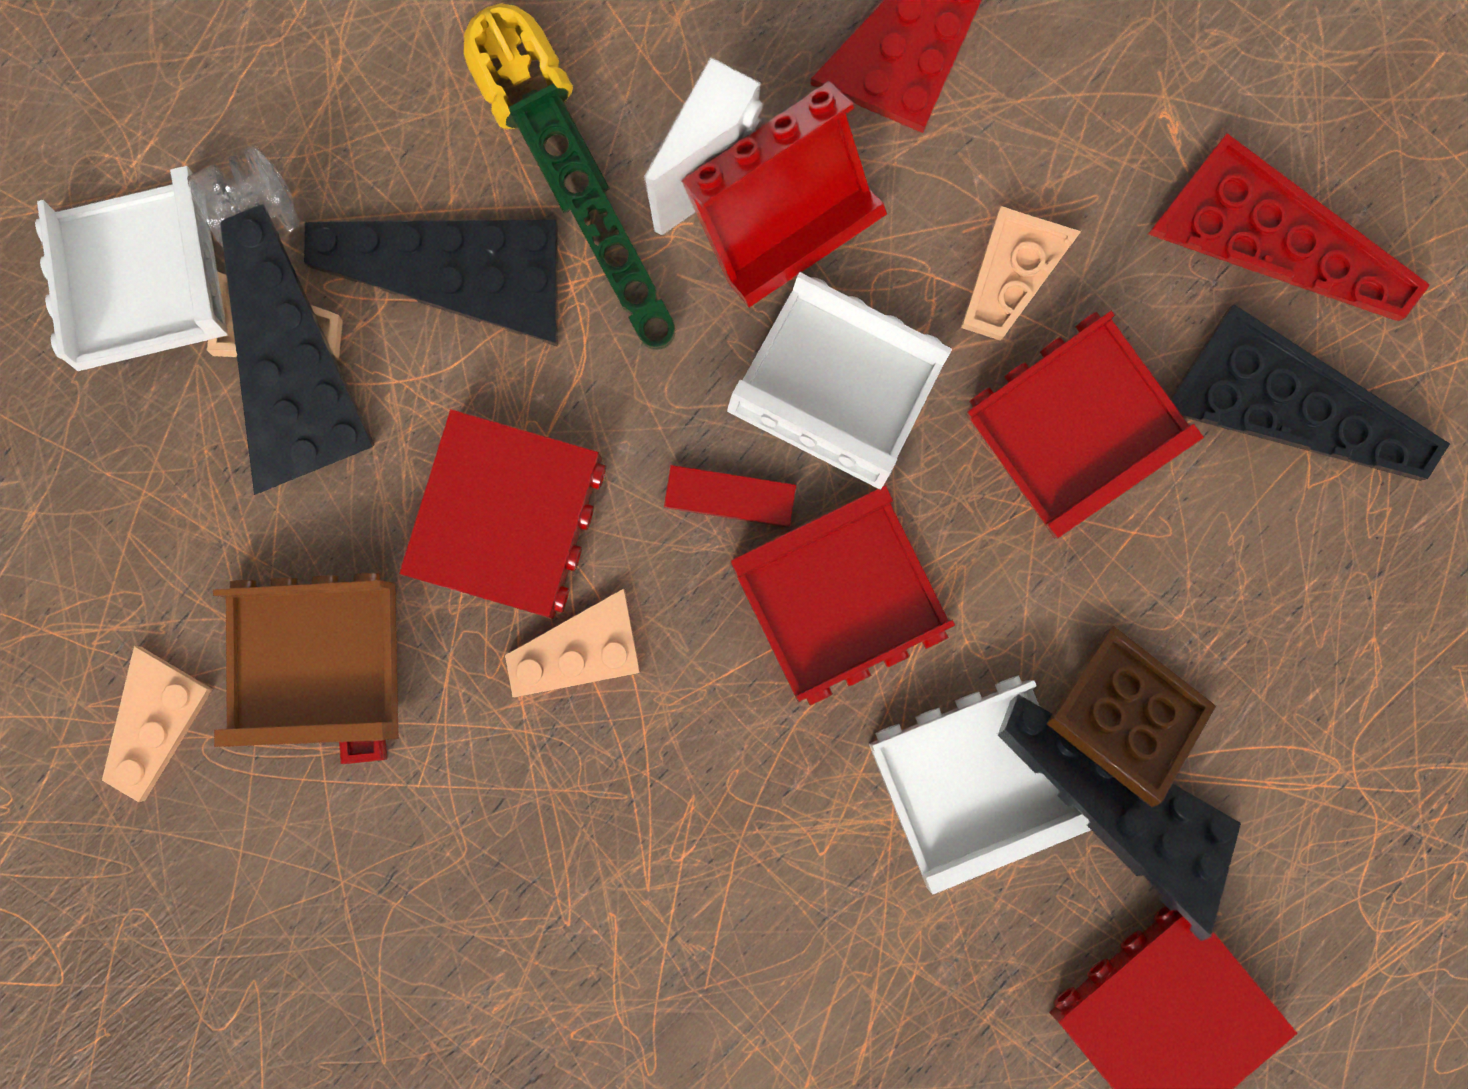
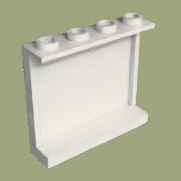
(130, 275)
(839, 380)
(966, 792)

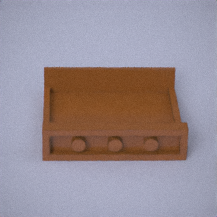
(310, 661)

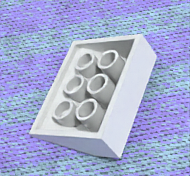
(714, 118)

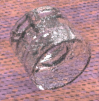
(224, 197)

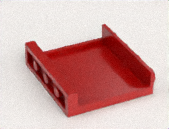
(784, 195)
(1081, 424)
(503, 514)
(841, 596)
(1172, 1013)

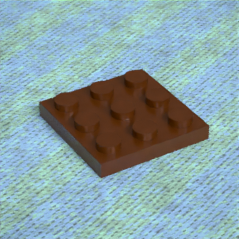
(1132, 716)

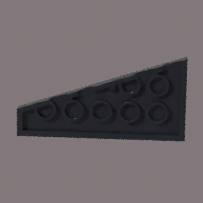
(466, 267)
(289, 380)
(1281, 393)
(1176, 845)

